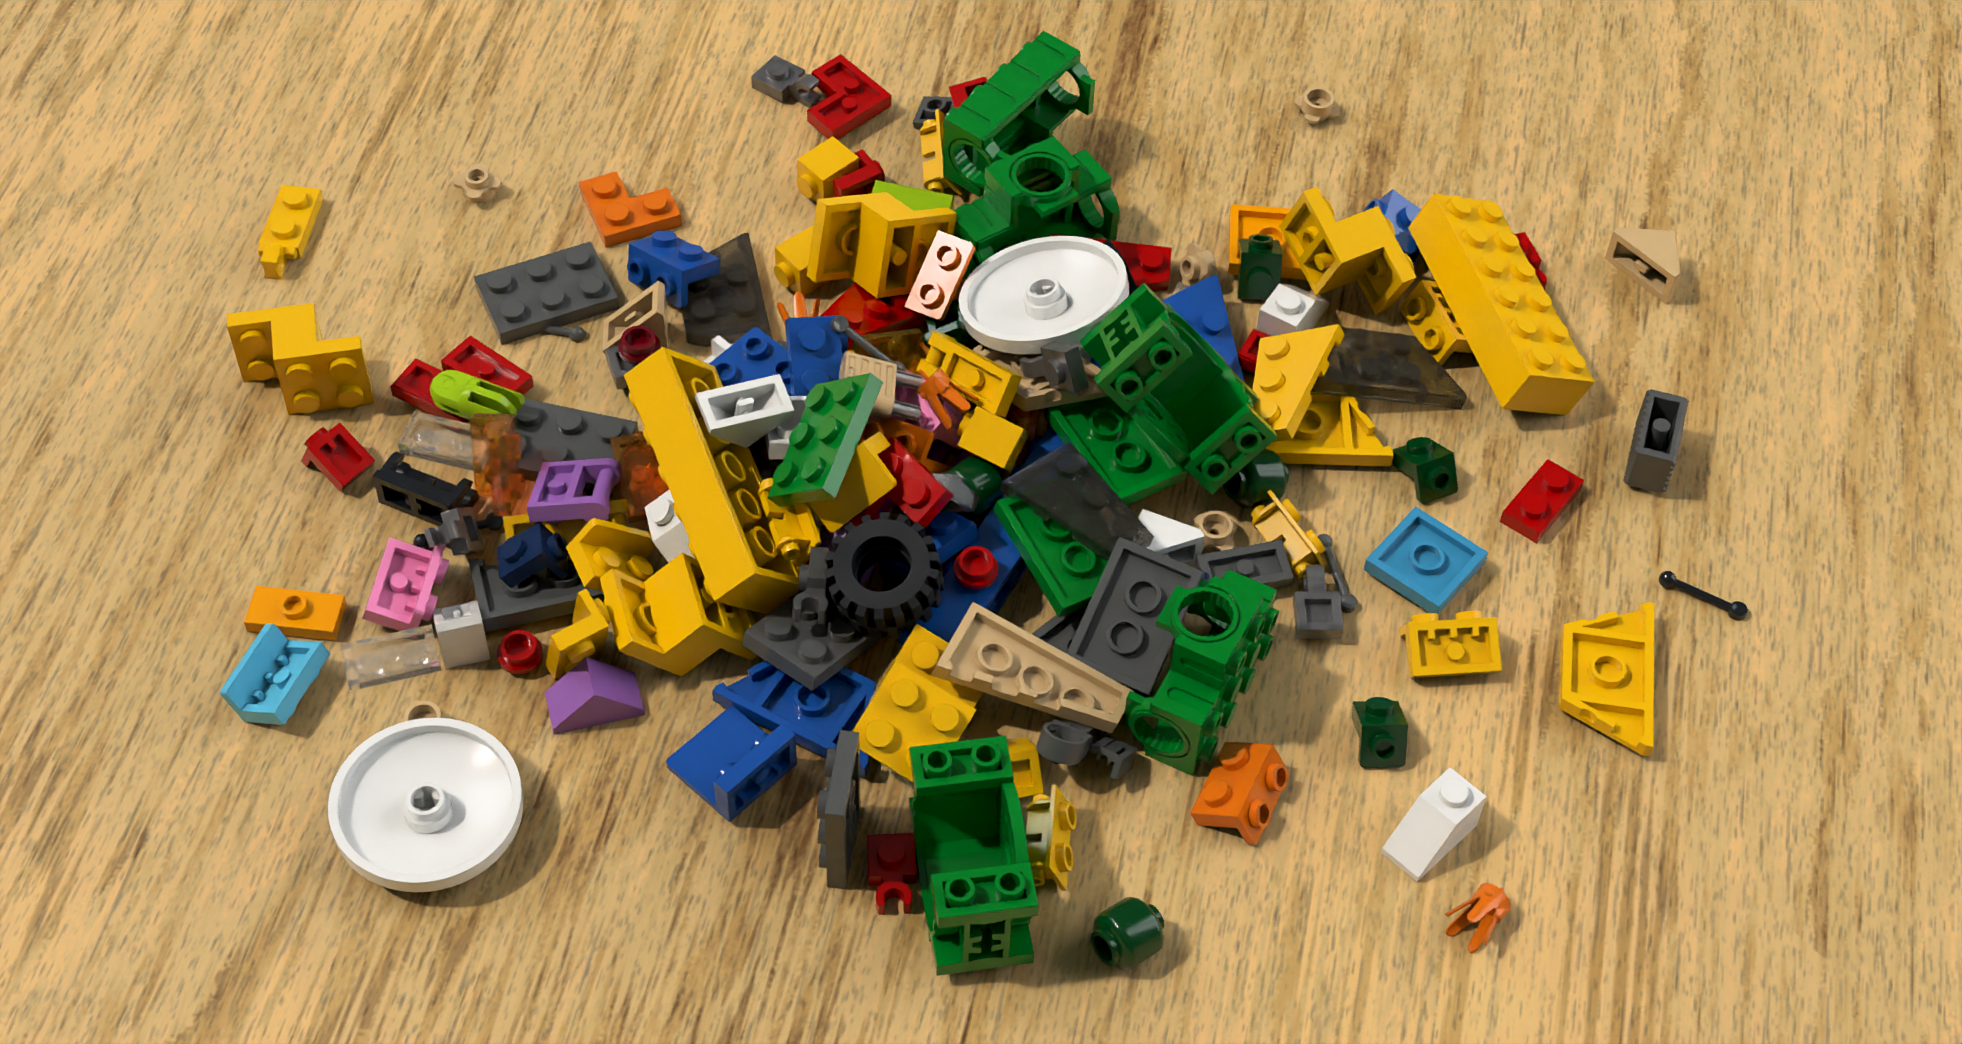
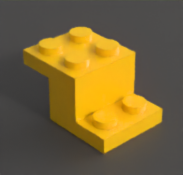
(873, 241)
(1347, 250)
(310, 370)
(672, 617)
(913, 706)

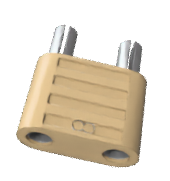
(885, 404)

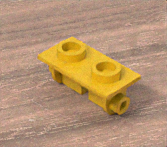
(932, 145)
(1280, 522)
(795, 530)
(1052, 821)

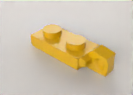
(288, 227)

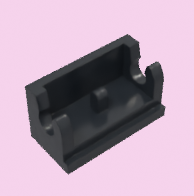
(419, 492)

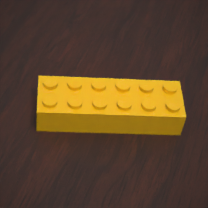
(1500, 305)
(710, 485)

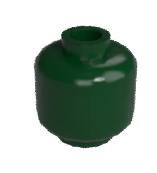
(982, 479)
(1252, 482)
(1127, 933)

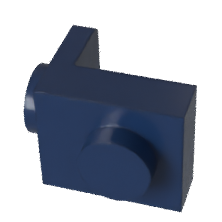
(531, 552)

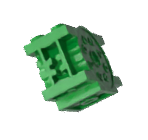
(1177, 388)
(972, 855)

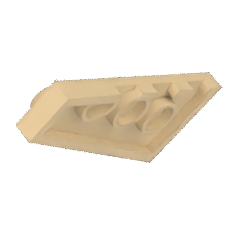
(1022, 668)

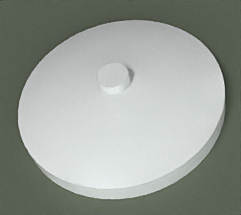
(1042, 293)
(425, 804)

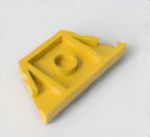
(1334, 435)
(1610, 675)

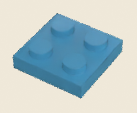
(1425, 561)

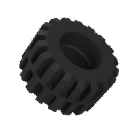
(877, 542)

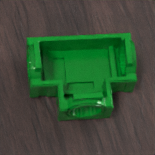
(1013, 110)
(1038, 196)
(1204, 669)

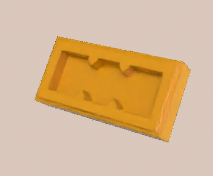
(296, 612)

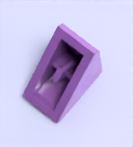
(593, 696)

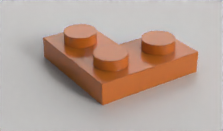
(623, 217)

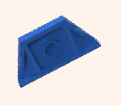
(1206, 312)
(814, 716)

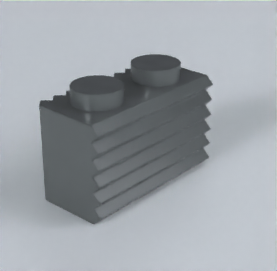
(1656, 441)

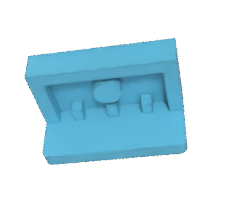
(273, 676)

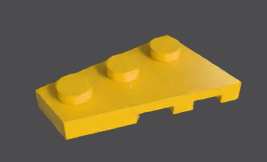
(1287, 372)

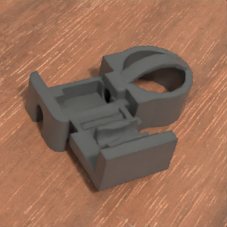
(1070, 742)

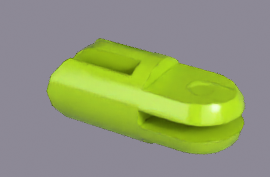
(467, 394)

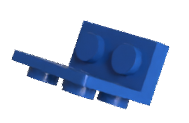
(750, 359)
(734, 761)

